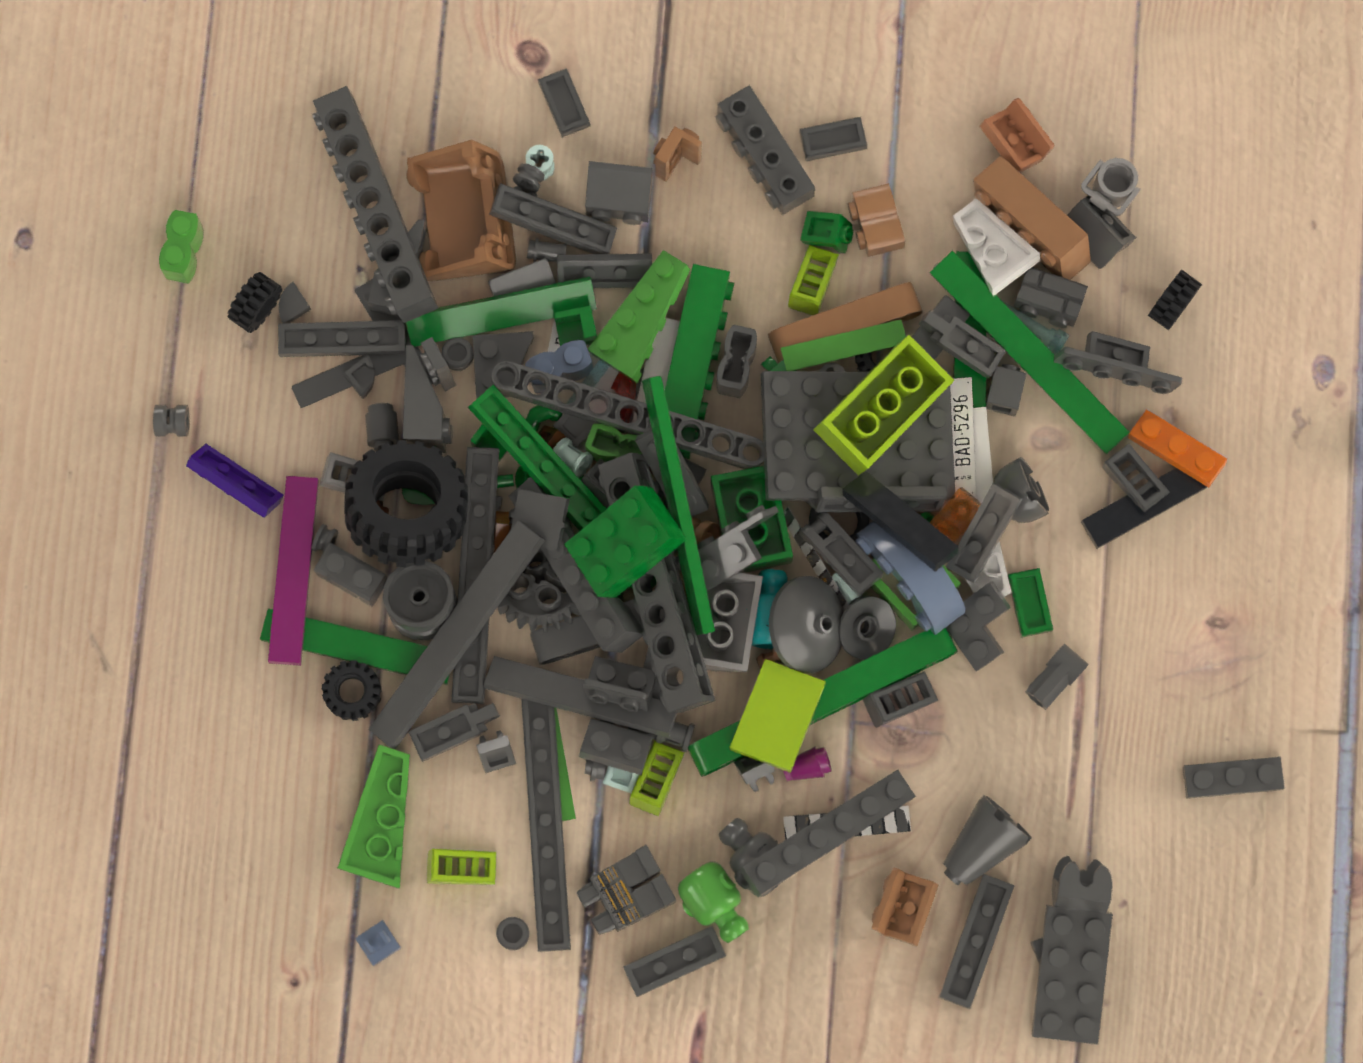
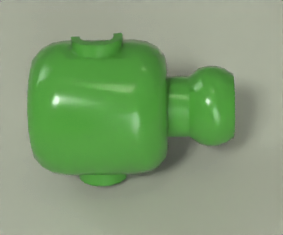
(711, 899)

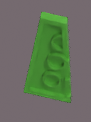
(378, 825)

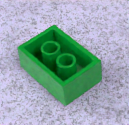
(738, 494)
(625, 541)

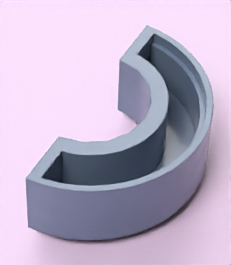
(930, 591)

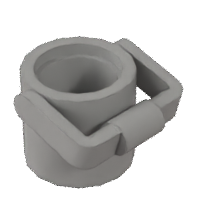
(1113, 185)

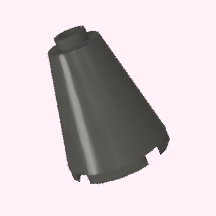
(984, 842)

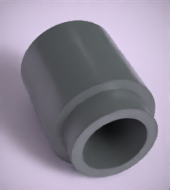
(381, 425)

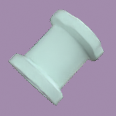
(533, 156)
(574, 458)

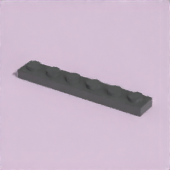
(827, 833)

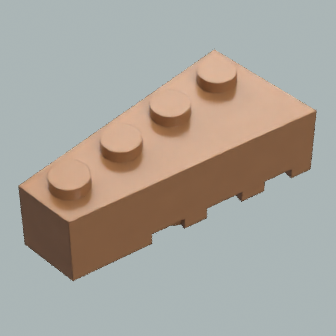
(1034, 217)

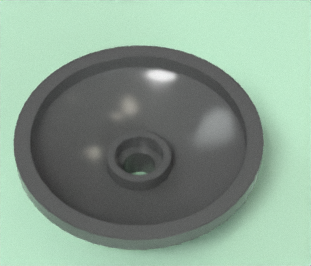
(806, 624)

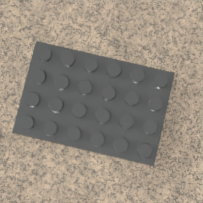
(801, 462)

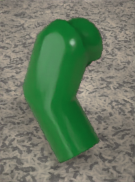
(539, 414)

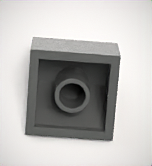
(618, 192)

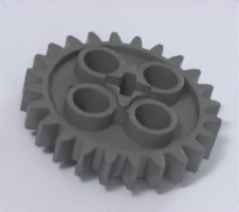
(528, 605)

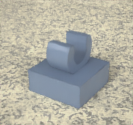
(378, 943)

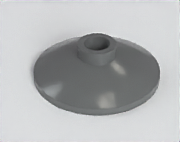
(877, 630)

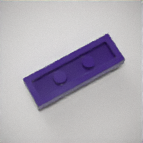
(234, 480)

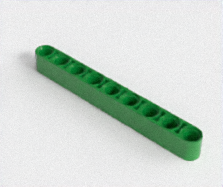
(841, 690)

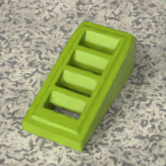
(805, 298)
(645, 802)
(461, 855)

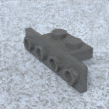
(1117, 359)
(731, 551)

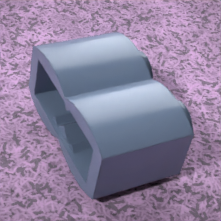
(568, 361)

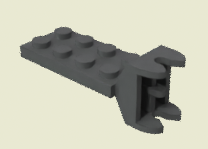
(1074, 954)

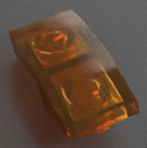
(956, 515)

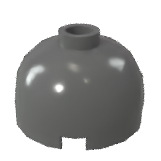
(1018, 480)

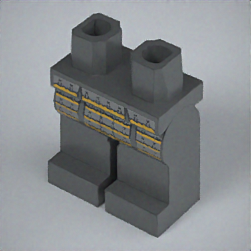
(616, 892)

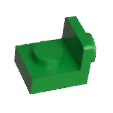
(827, 230)

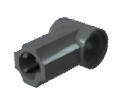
(1060, 672)

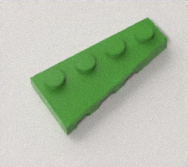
(633, 327)

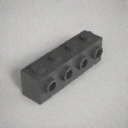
(765, 150)

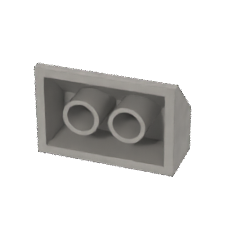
(731, 642)

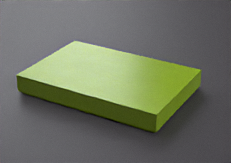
(777, 715)

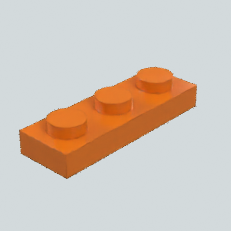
(1177, 448)

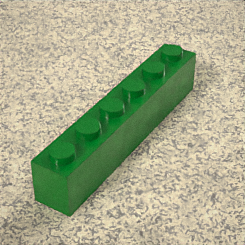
(697, 345)

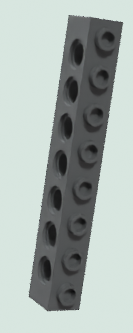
(417, 296)
(670, 595)

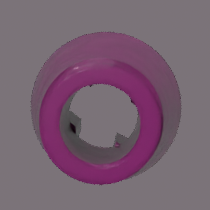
(809, 765)

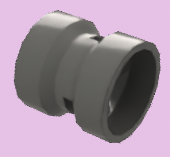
(171, 420)

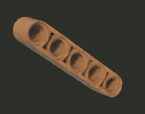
(879, 308)

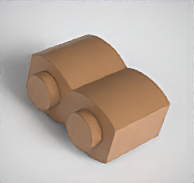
(877, 220)

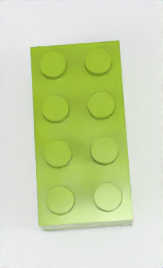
(883, 405)

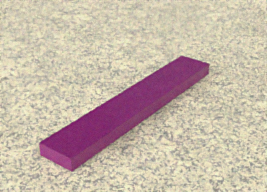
(293, 571)

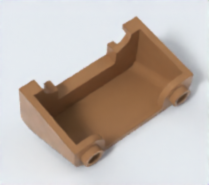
(458, 197)

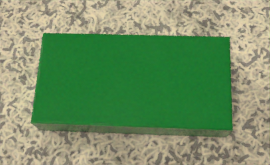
(1030, 602)

